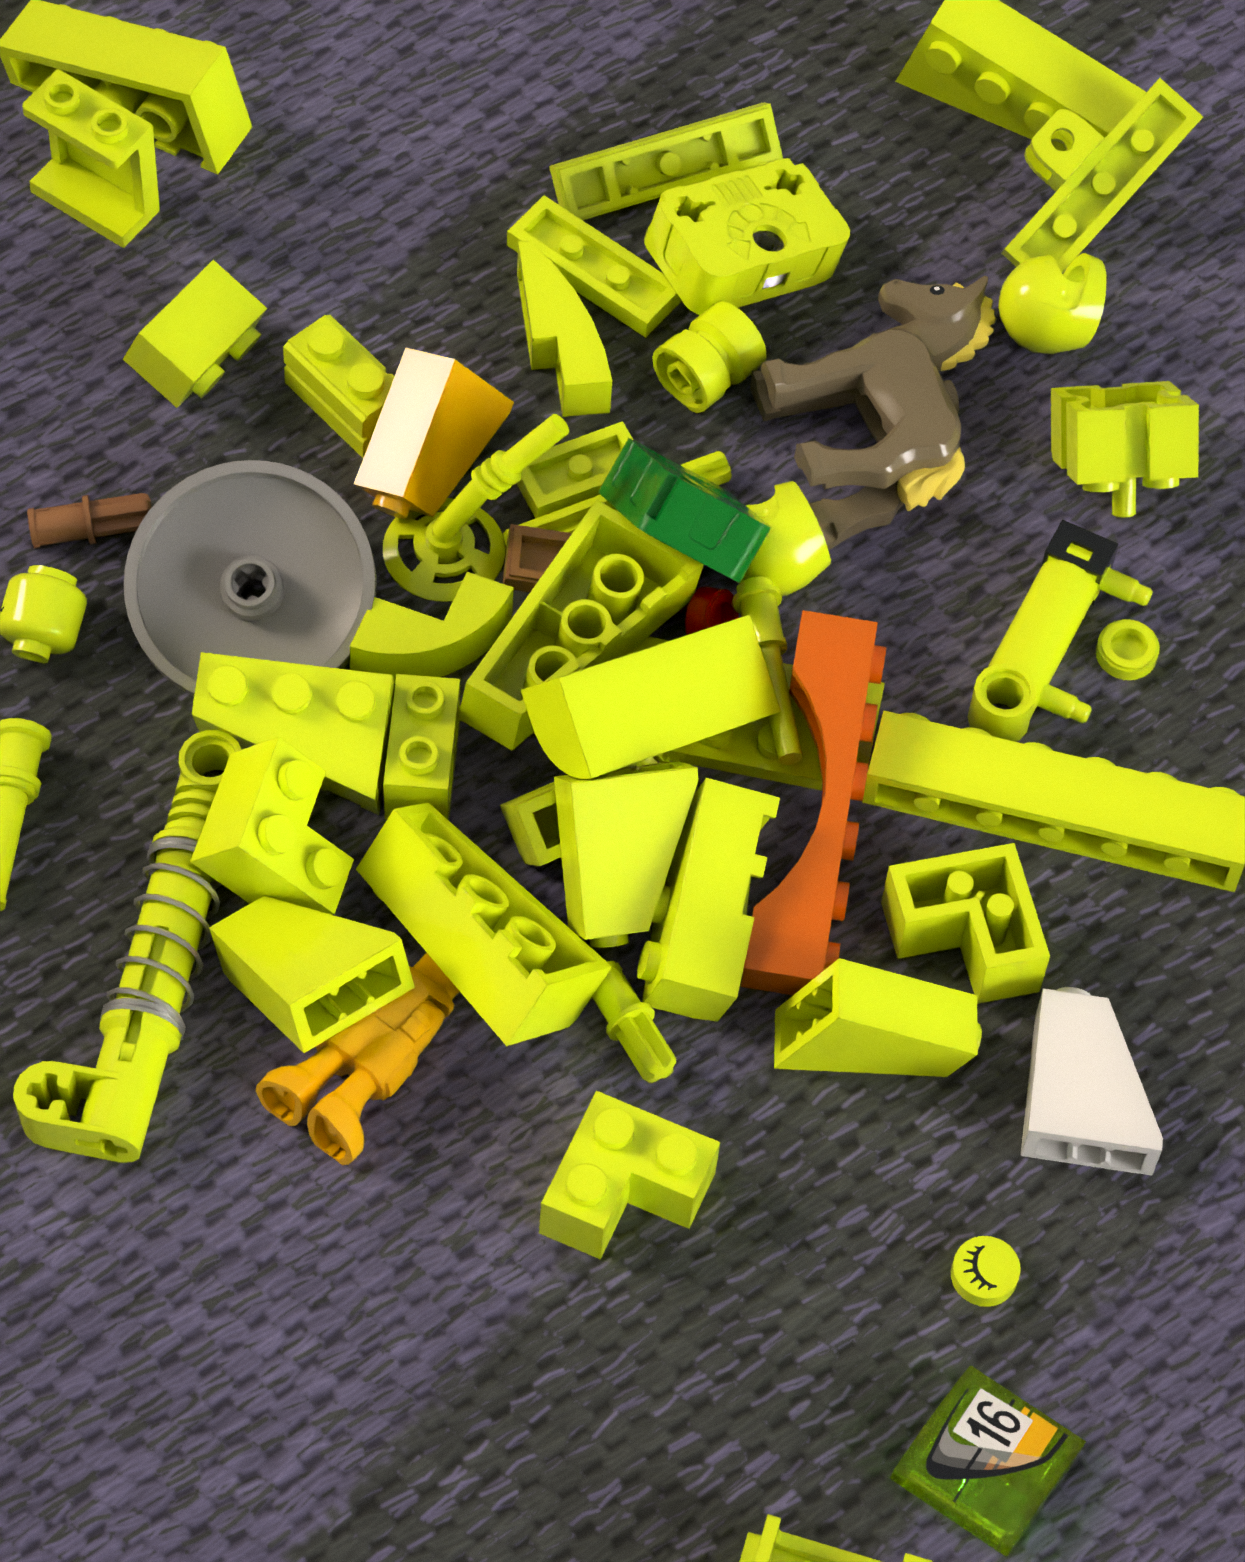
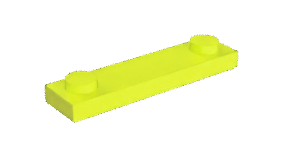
(666, 161)

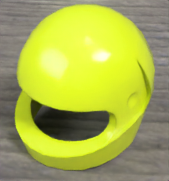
(1053, 309)
(795, 544)

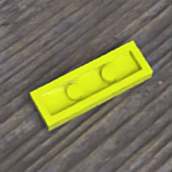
(597, 266)

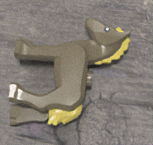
(899, 397)

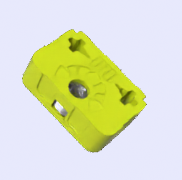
(746, 236)

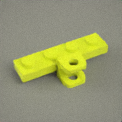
(1096, 175)

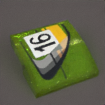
(987, 1460)

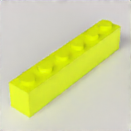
(1058, 800)

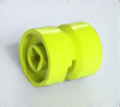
(709, 356)

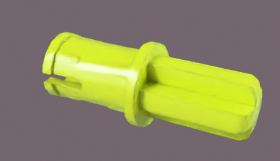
(633, 1026)

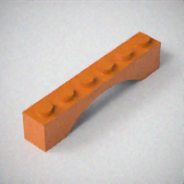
(830, 688)

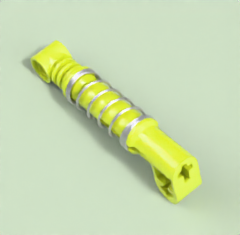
(145, 1016)

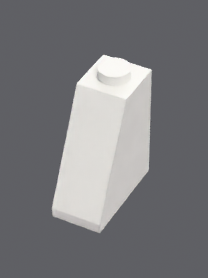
(1085, 1089)

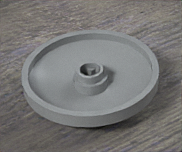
(240, 530)

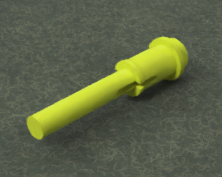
(761, 600)

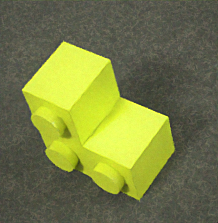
(260, 834)
(973, 904)
(624, 1159)

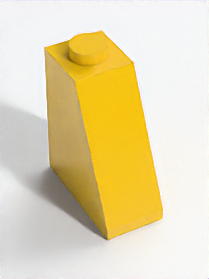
(428, 433)

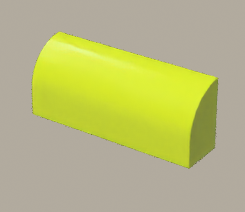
(652, 700)

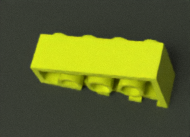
(1013, 71)
(160, 76)
(587, 608)
(481, 926)

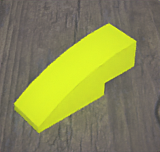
(562, 335)

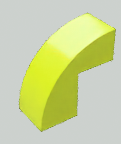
(414, 643)

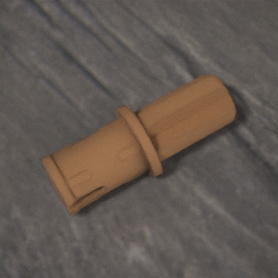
(87, 519)

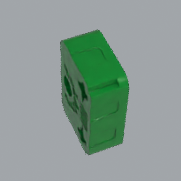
(684, 510)

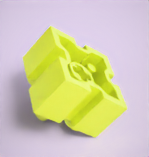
(1125, 434)

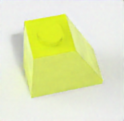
(620, 845)
(310, 967)
(876, 1024)

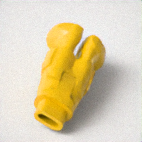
(374, 1052)

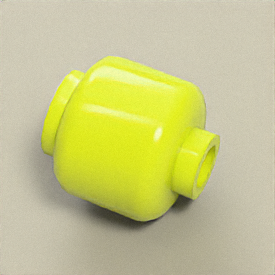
(42, 613)

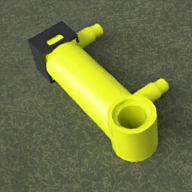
(1070, 580)

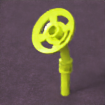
(447, 537)

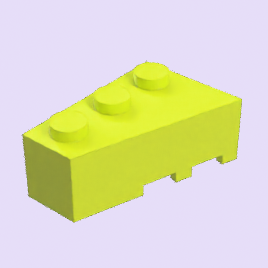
(321, 711)
(702, 913)

